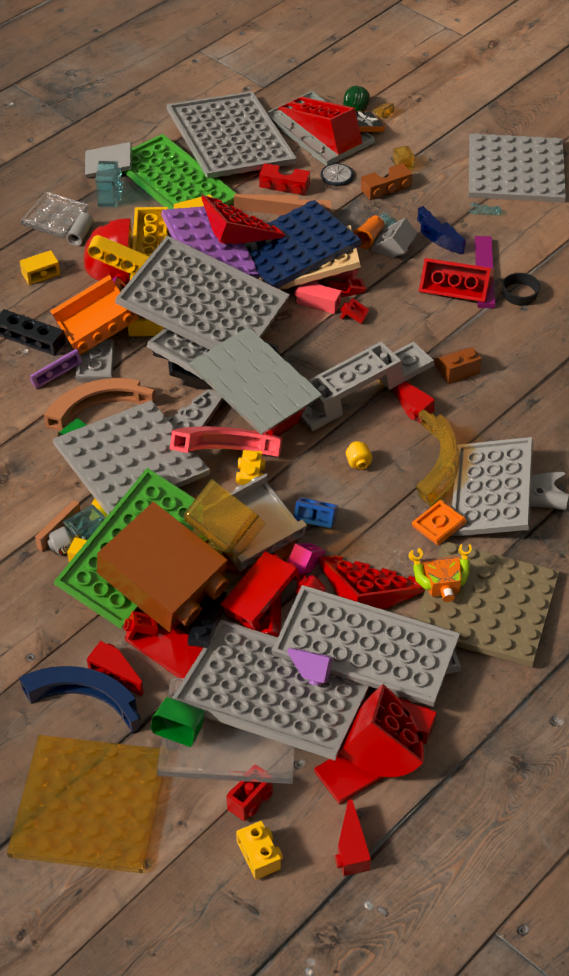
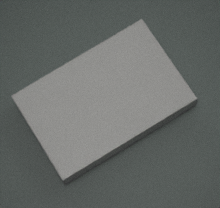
(119, 152)
(96, 362)

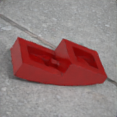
(350, 287)

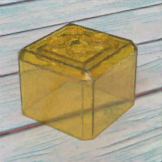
(223, 520)

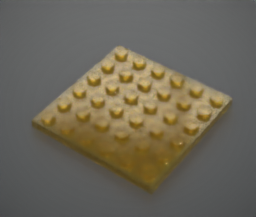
(87, 804)

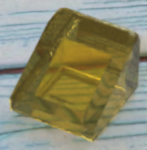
(384, 110)

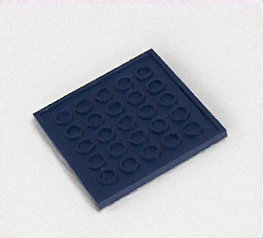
(309, 242)

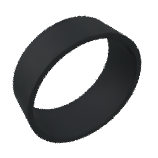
(520, 278)

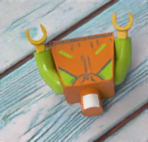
(442, 575)

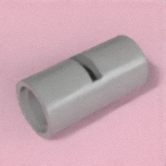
(80, 229)

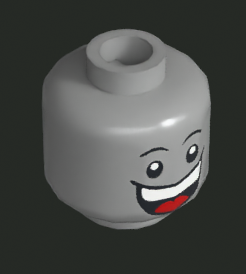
(60, 540)

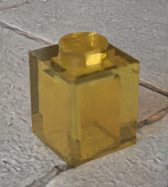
(405, 156)

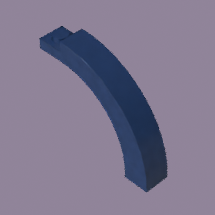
(82, 681)

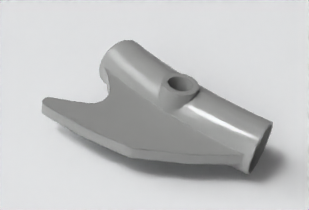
(545, 493)

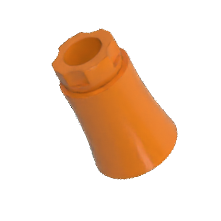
(369, 231)

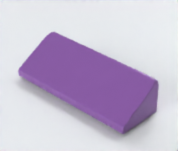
(55, 369)

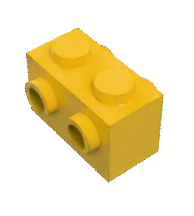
(250, 466)
(258, 849)

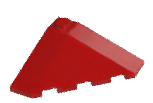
(236, 227)
(366, 584)

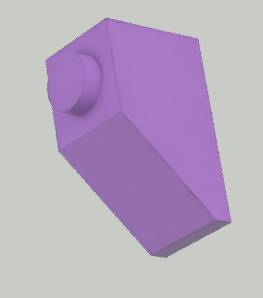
(312, 665)

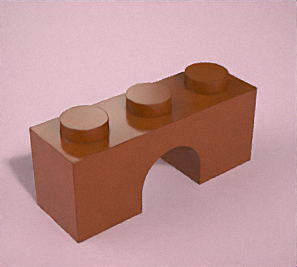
(376, 186)

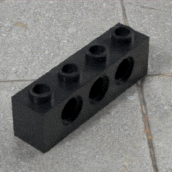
(31, 332)

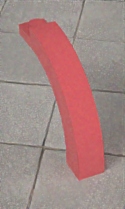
(208, 437)

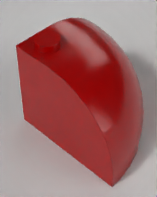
(119, 232)
(383, 737)

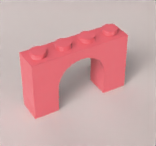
(319, 296)

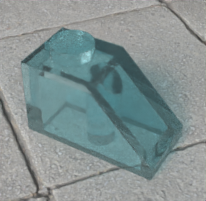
(85, 522)

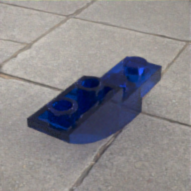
(438, 233)

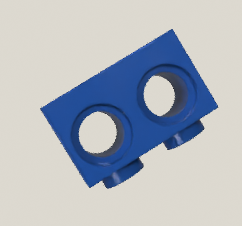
(315, 512)

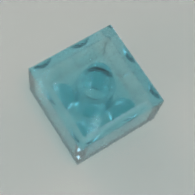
(108, 184)

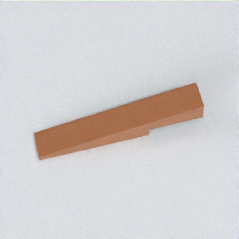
(273, 203)

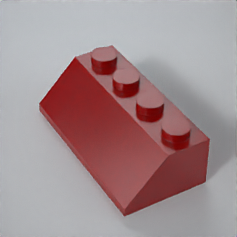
(456, 279)

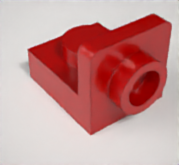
(354, 310)
(140, 623)

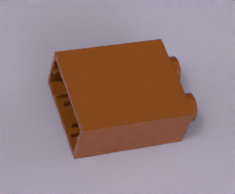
(163, 567)

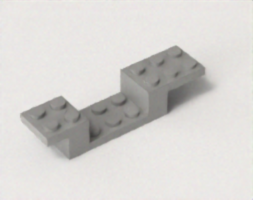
(358, 371)

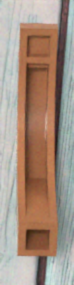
(95, 393)

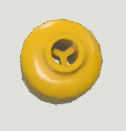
(359, 455)

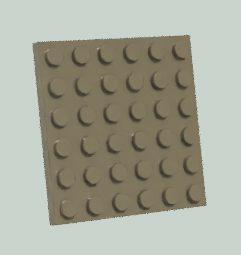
(497, 608)

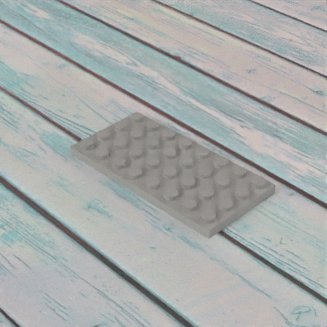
(369, 644)

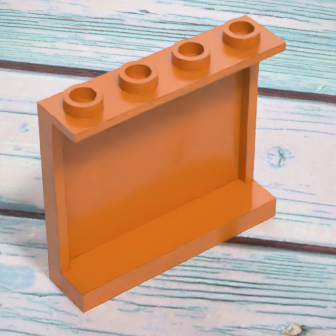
(93, 315)

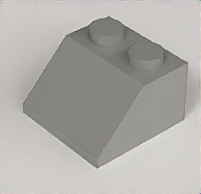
(395, 239)

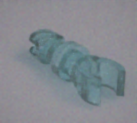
(495, 210)
(389, 221)

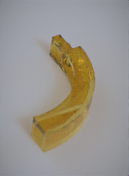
(444, 472)

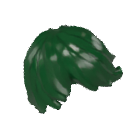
(357, 98)

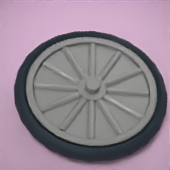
(337, 174)

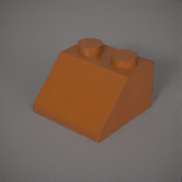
(458, 364)

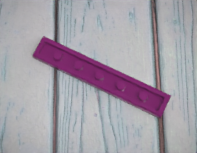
(484, 258)

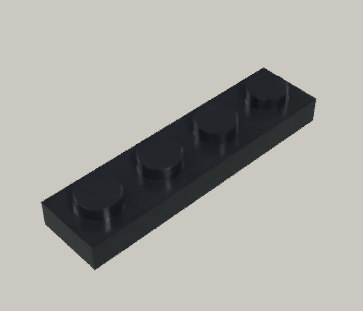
(206, 621)

